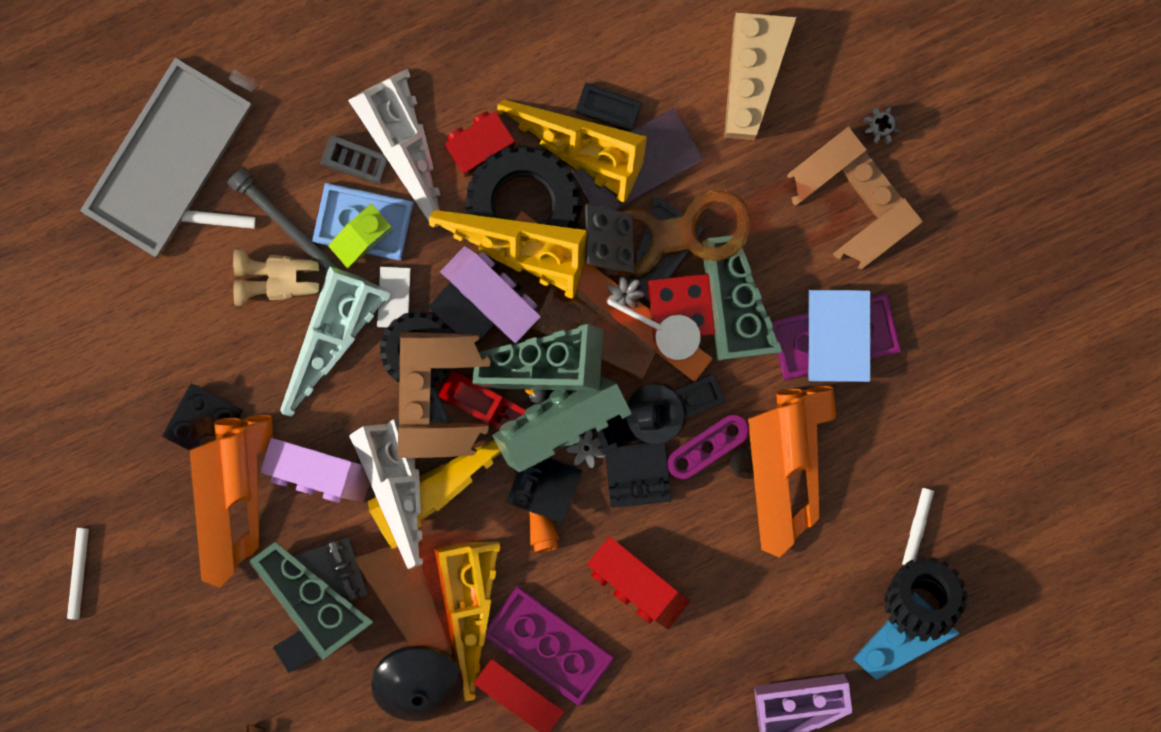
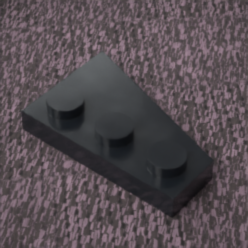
(669, 261)

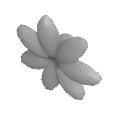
(625, 293)
(587, 455)

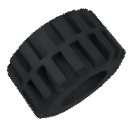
(410, 322)
(937, 580)

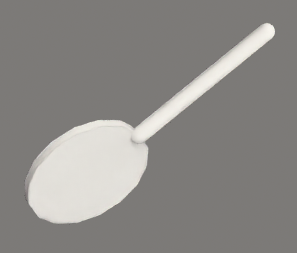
(675, 336)

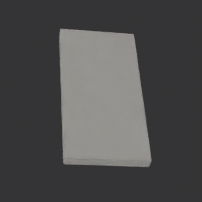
(166, 158)

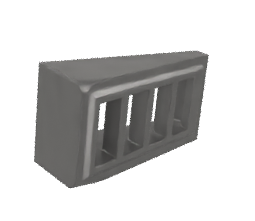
(326, 160)

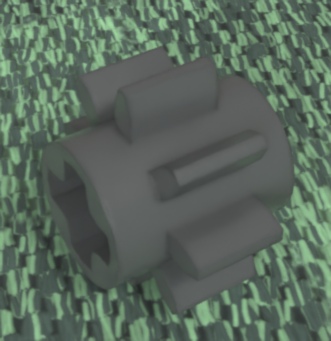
(890, 123)

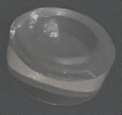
(243, 80)

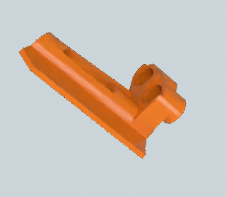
(780, 445)
(221, 476)

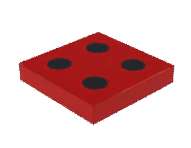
(682, 296)

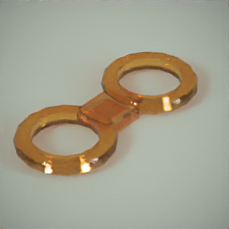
(680, 232)

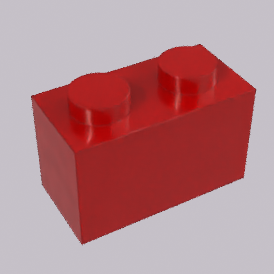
(476, 143)

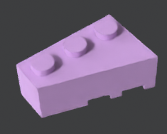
(491, 293)
(314, 471)
(802, 703)

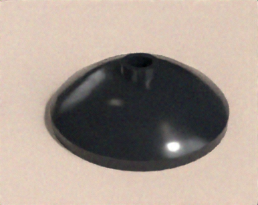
(416, 673)

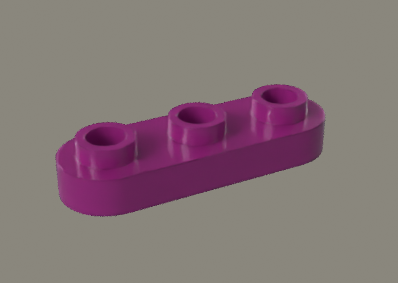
(721, 443)

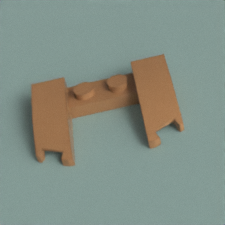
(849, 157)
(415, 432)

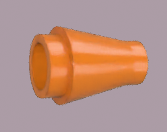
(542, 534)

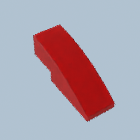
(479, 401)
(518, 697)

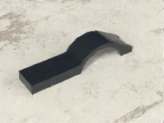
(697, 397)

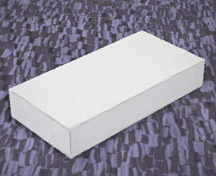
(397, 282)

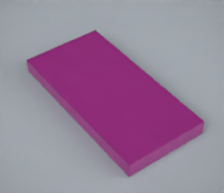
(794, 337)
(548, 645)

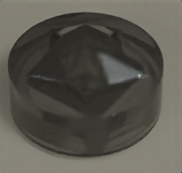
(742, 464)

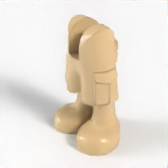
(281, 278)

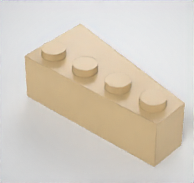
(754, 65)

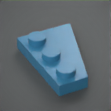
(891, 649)

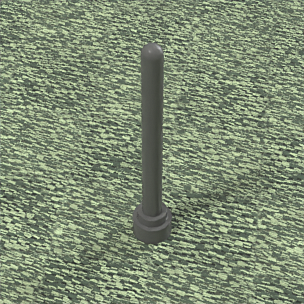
(243, 182)

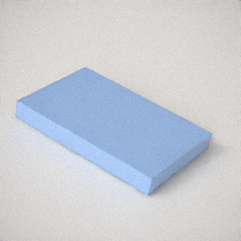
(343, 204)
(839, 336)

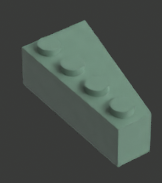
(737, 308)
(547, 363)
(558, 423)
(313, 606)

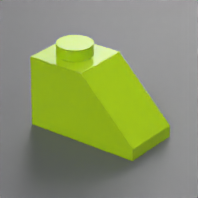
(360, 236)

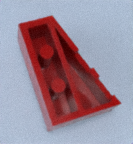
(637, 584)

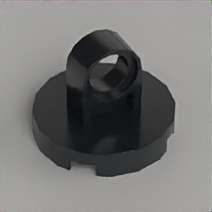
(656, 413)

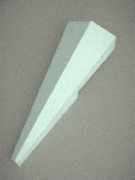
(339, 315)

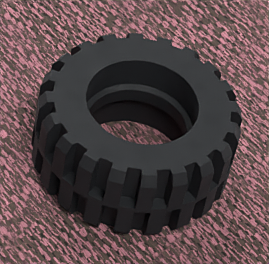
(527, 163)

